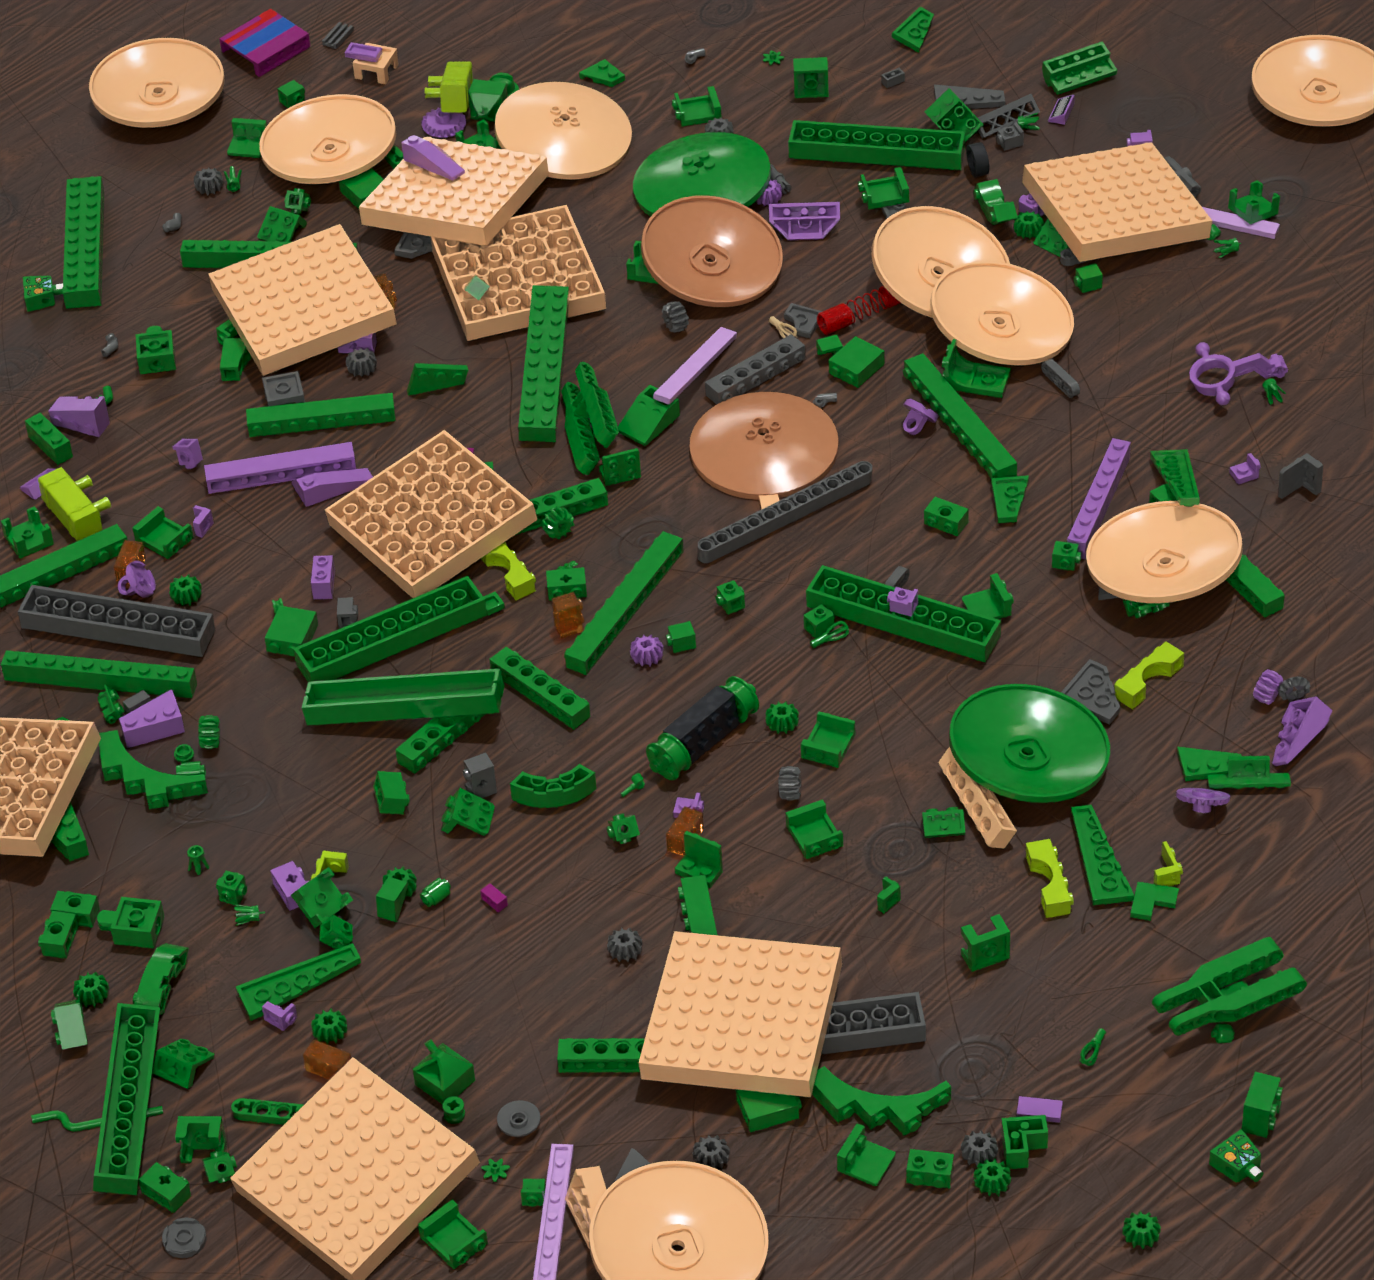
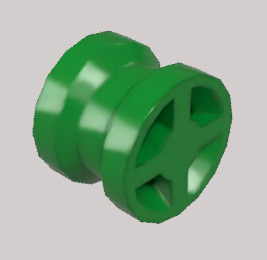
(458, 1114)

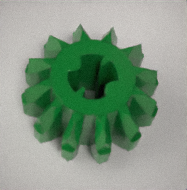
(1028, 224)
(557, 522)
(185, 590)
(782, 717)
(209, 731)
(404, 875)
(91, 989)
(329, 1026)
(992, 1177)
(1141, 1230)

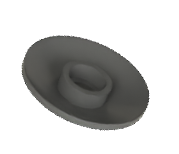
(517, 1112)

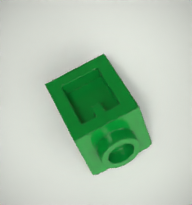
(225, 330)
(889, 895)
(533, 1192)

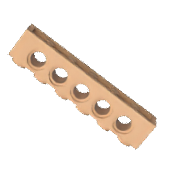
(980, 804)

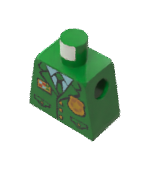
(40, 292)
(1237, 1158)

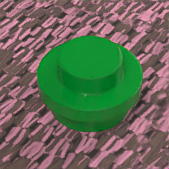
(184, 753)

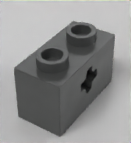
(480, 776)

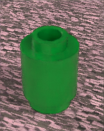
(190, 768)
(435, 892)

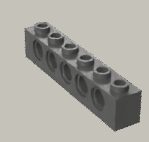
(755, 369)

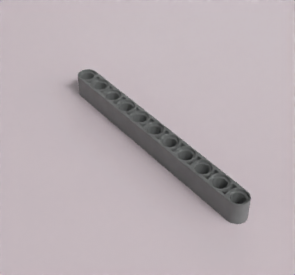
(784, 512)

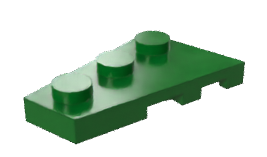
(914, 29)
(1199, 763)

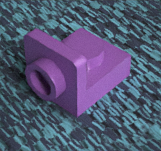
(1246, 471)
(202, 521)
(695, 804)
(277, 1016)

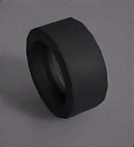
(977, 159)

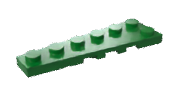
(1178, 474)
(1101, 868)
(295, 980)

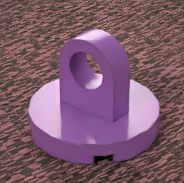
(919, 414)
(140, 580)

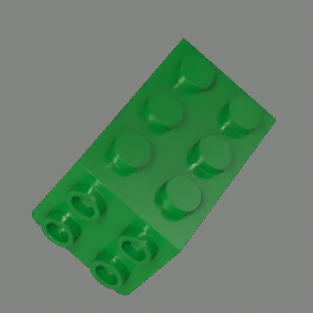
(972, 376)

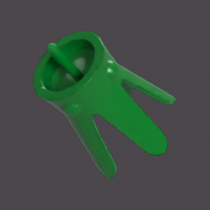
(1024, 121)
(233, 183)
(1231, 246)
(1271, 387)
(196, 855)
(247, 913)

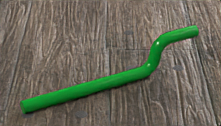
(81, 1125)

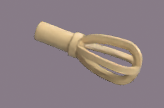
(780, 326)

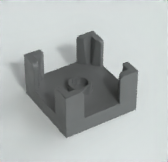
(283, 389)

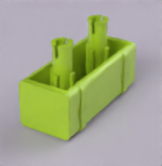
(453, 87)
(71, 504)

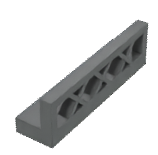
(1000, 112)

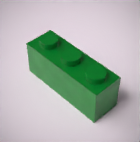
(48, 438)

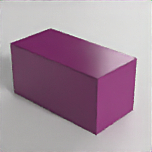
(494, 897)

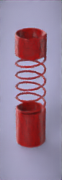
(840, 315)

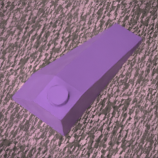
(430, 157)
(326, 485)
(1301, 724)

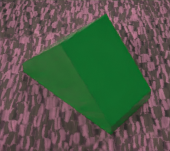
(390, 899)

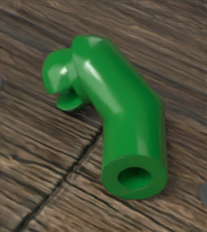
(107, 391)

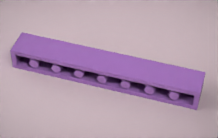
(278, 467)
(1100, 494)

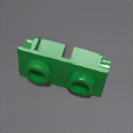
(109, 704)

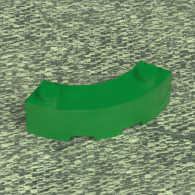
(992, 202)
(557, 792)
(163, 965)

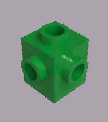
(292, 199)
(1065, 555)
(730, 597)
(629, 825)
(231, 887)
(336, 932)
(211, 1166)

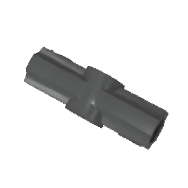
(1185, 176)

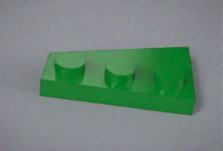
(435, 376)
(1008, 497)

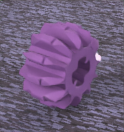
(771, 194)
(646, 650)
(1267, 687)

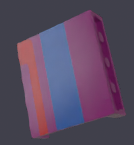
(266, 41)

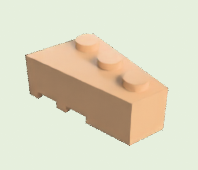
(583, 1195)

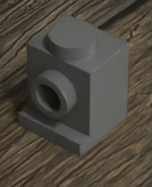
(1010, 136)
(346, 612)

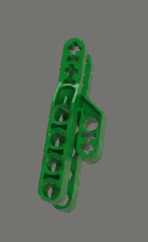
(589, 403)
(1237, 999)

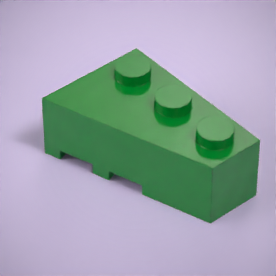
(69, 836)

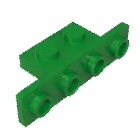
(1248, 772)

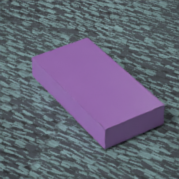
(363, 52)
(1036, 1106)

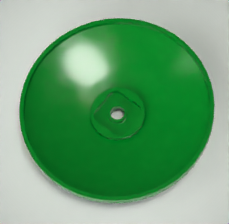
(728, 169)
(1059, 734)

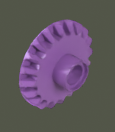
(443, 124)
(1202, 798)

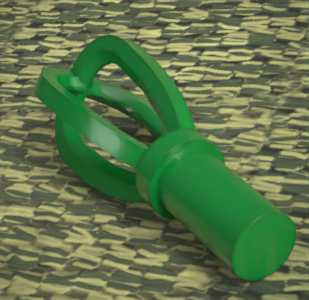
(826, 637)
(1094, 1043)

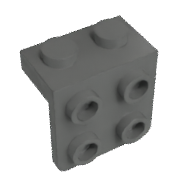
(1302, 472)

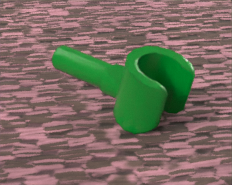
(638, 783)

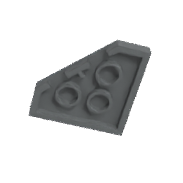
(413, 245)
(1095, 691)

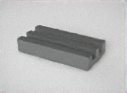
(335, 34)

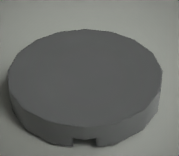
(184, 1238)

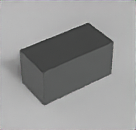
(892, 77)
(136, 701)

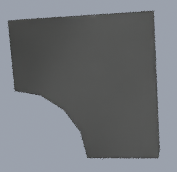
(803, 319)

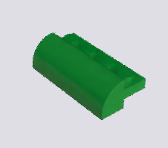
(1078, 68)

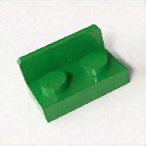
(943, 823)

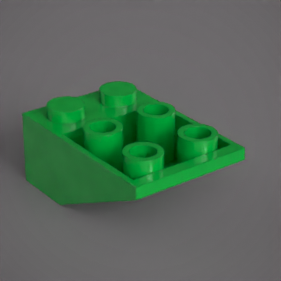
(953, 115)
(648, 417)

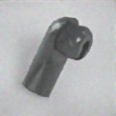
(692, 55)
(173, 224)
(112, 345)
(822, 399)

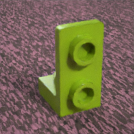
(334, 860)
(1171, 874)

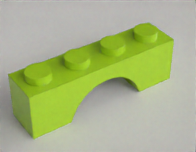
(518, 579)
(1163, 661)
(1043, 860)

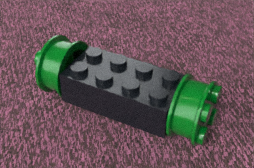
(702, 727)

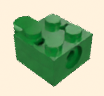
(155, 350)
(134, 922)

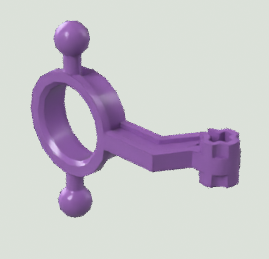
(1265, 367)

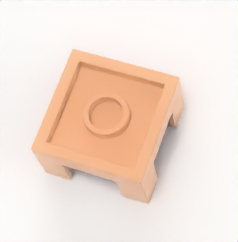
(388, 57)

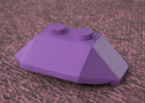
(804, 220)

